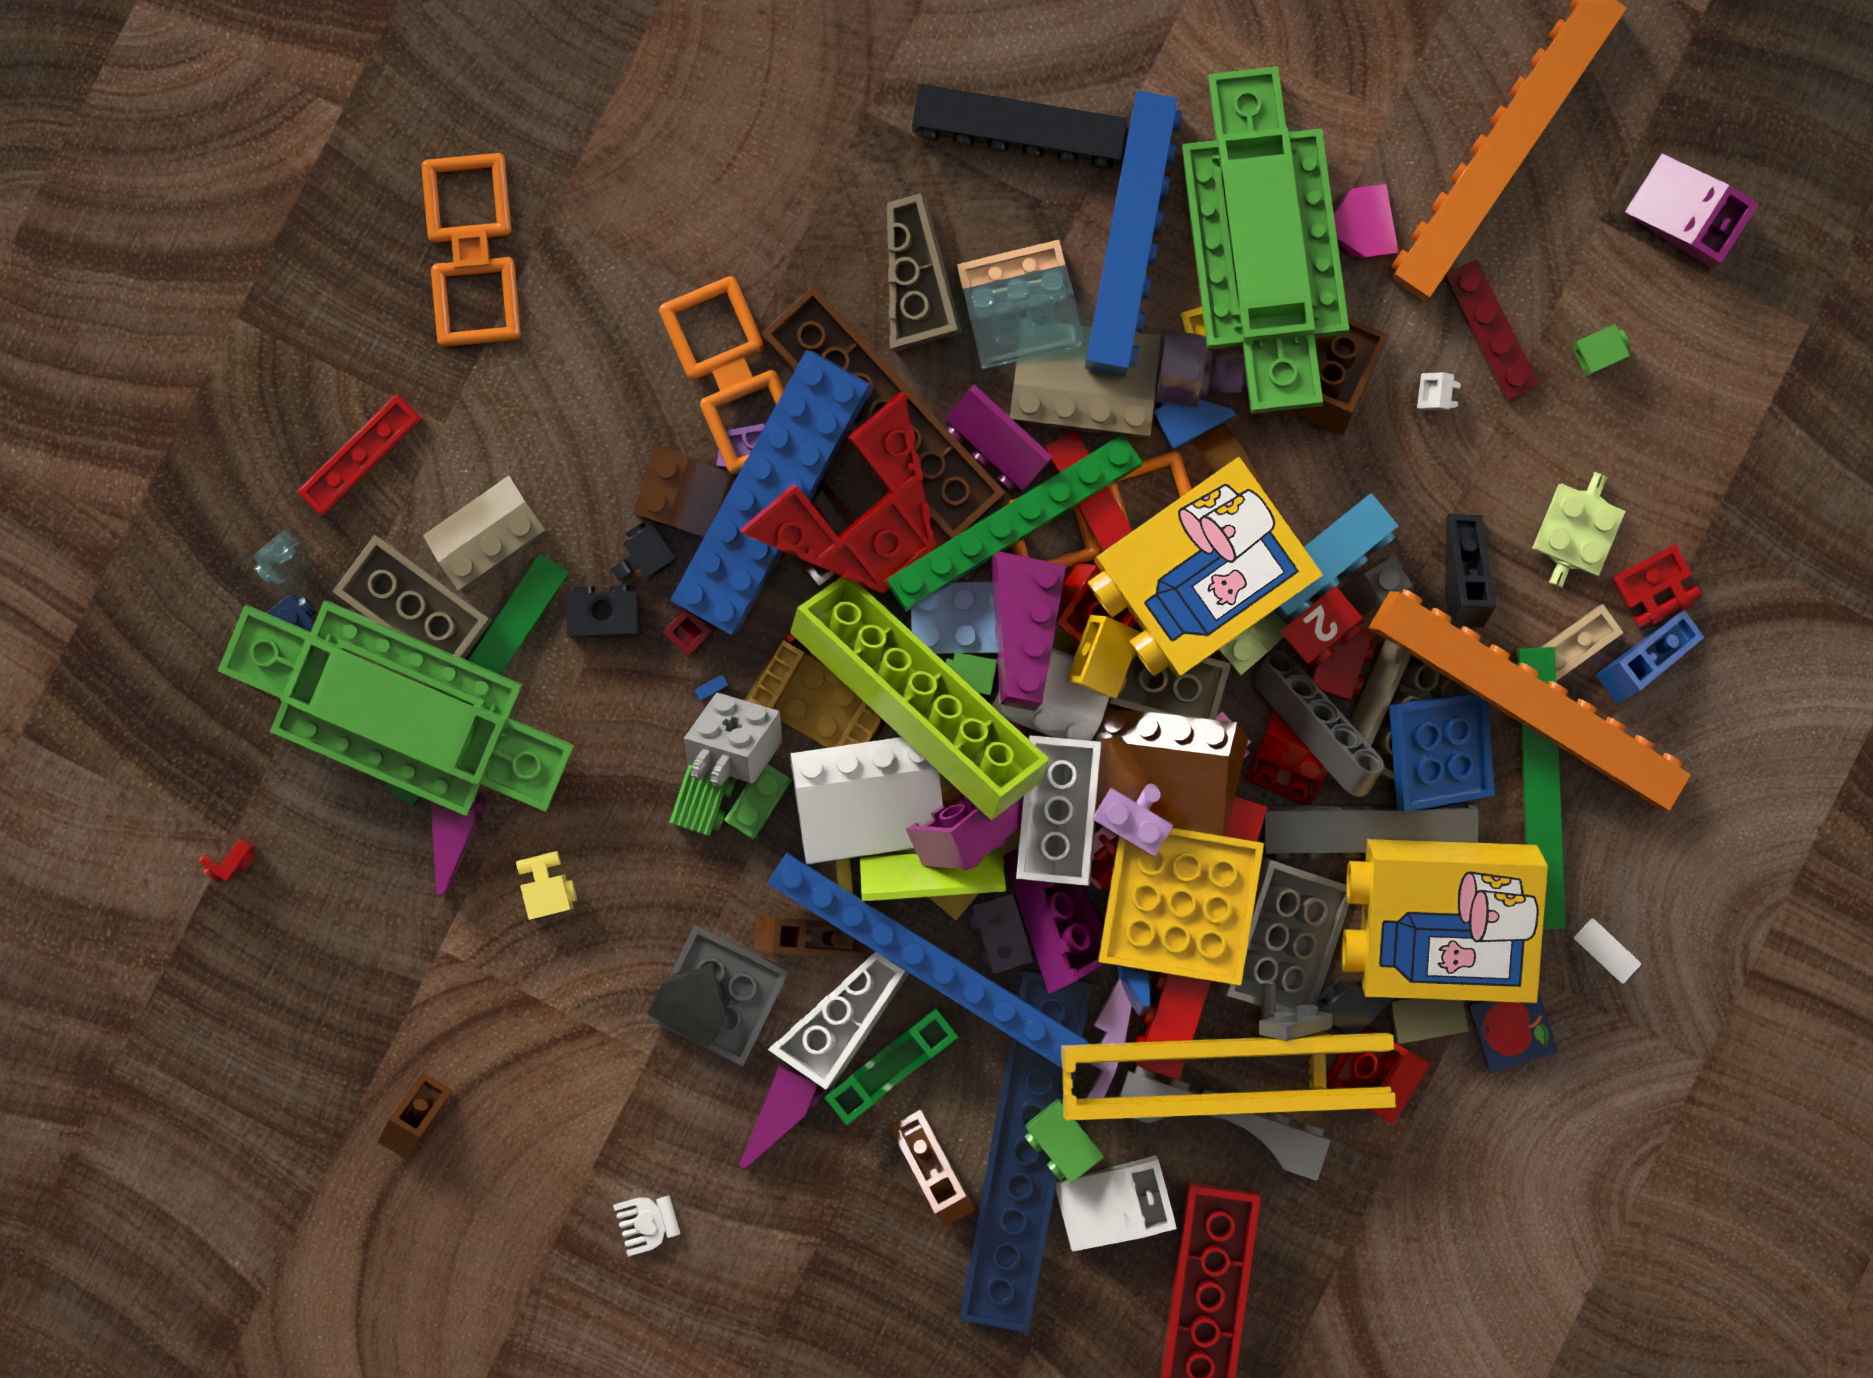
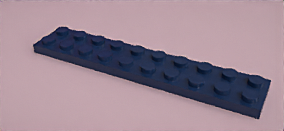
(1017, 1178)

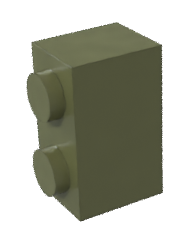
(1426, 1018)

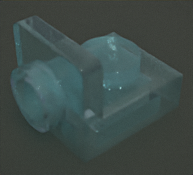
(277, 550)

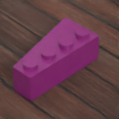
(1026, 615)
(962, 834)
(1060, 926)

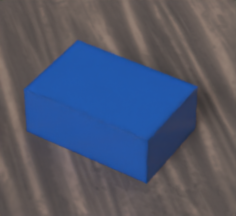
(711, 687)

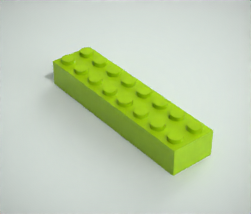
(919, 696)

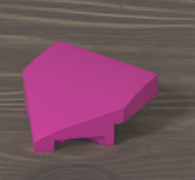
(1365, 222)

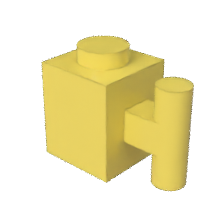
(546, 893)

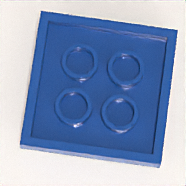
(1441, 751)

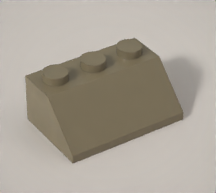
(485, 534)

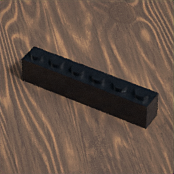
(1019, 125)

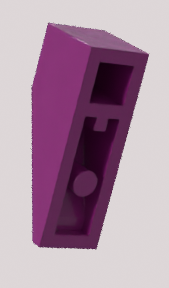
(451, 839)
(783, 1108)

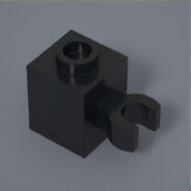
(647, 552)

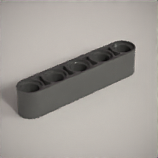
(1318, 723)

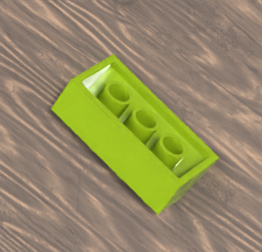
(905, 877)

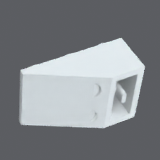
(1115, 1204)

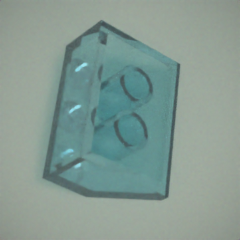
(1023, 316)

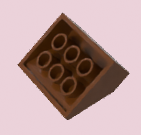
(1190, 762)

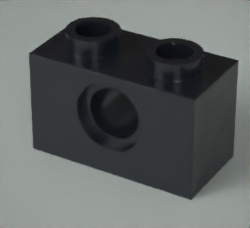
(622, 622)

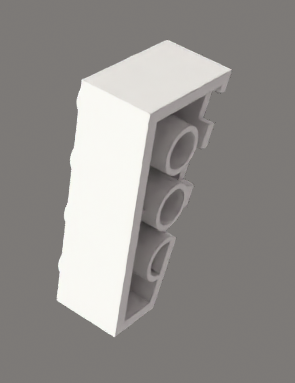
(837, 1027)

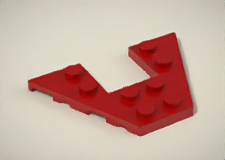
(883, 538)

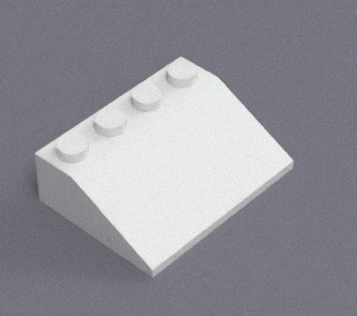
(862, 798)

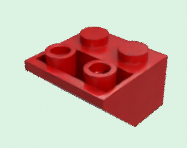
(1285, 763)

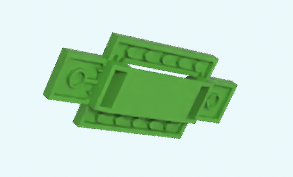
(1278, 237)
(389, 721)

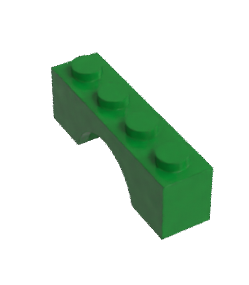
(891, 1065)

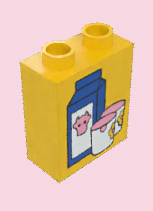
(1203, 570)
(1447, 920)

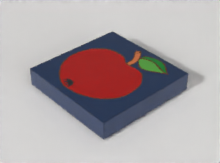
(1512, 1032)

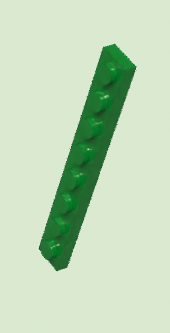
(1013, 522)

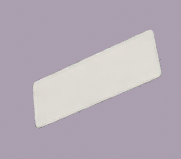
(1607, 951)

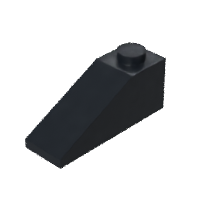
(1467, 572)

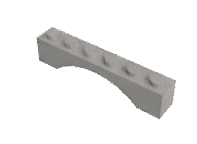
(1294, 1148)

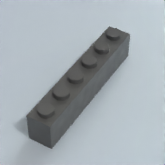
(1348, 826)

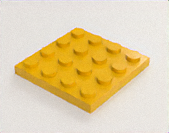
(1184, 906)

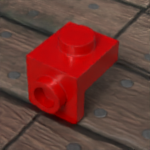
(237, 860)

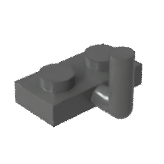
(1288, 1024)

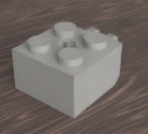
(732, 740)

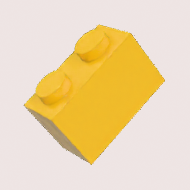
(1103, 657)

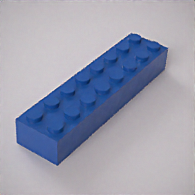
(791, 450)

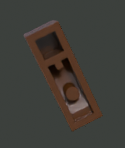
(805, 937)

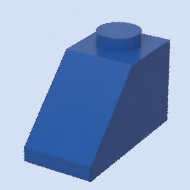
(1183, 424)

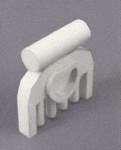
(651, 1221)

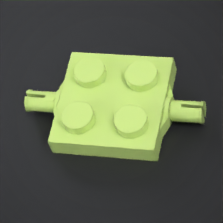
(1578, 530)

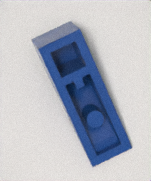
(1650, 657)

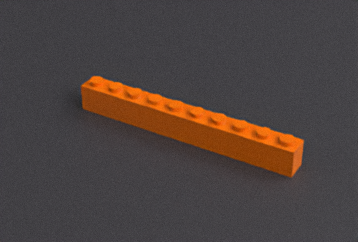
(1506, 145)
(1529, 700)

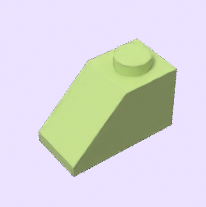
(1253, 643)

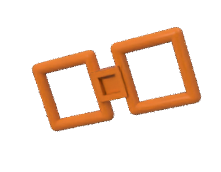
(471, 250)
(727, 368)
(1092, 548)

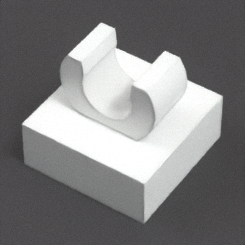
(1436, 391)

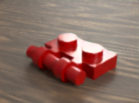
(1651, 577)

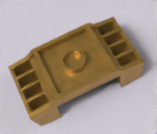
(813, 699)

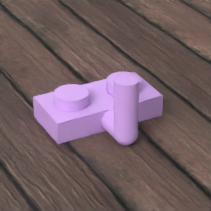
(1134, 819)

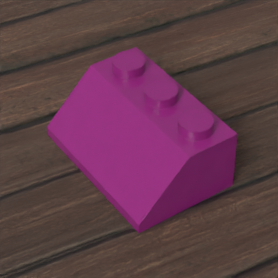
(997, 440)

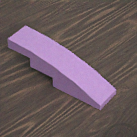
(1114, 1021)

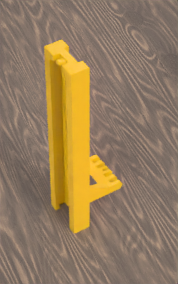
(1227, 1103)

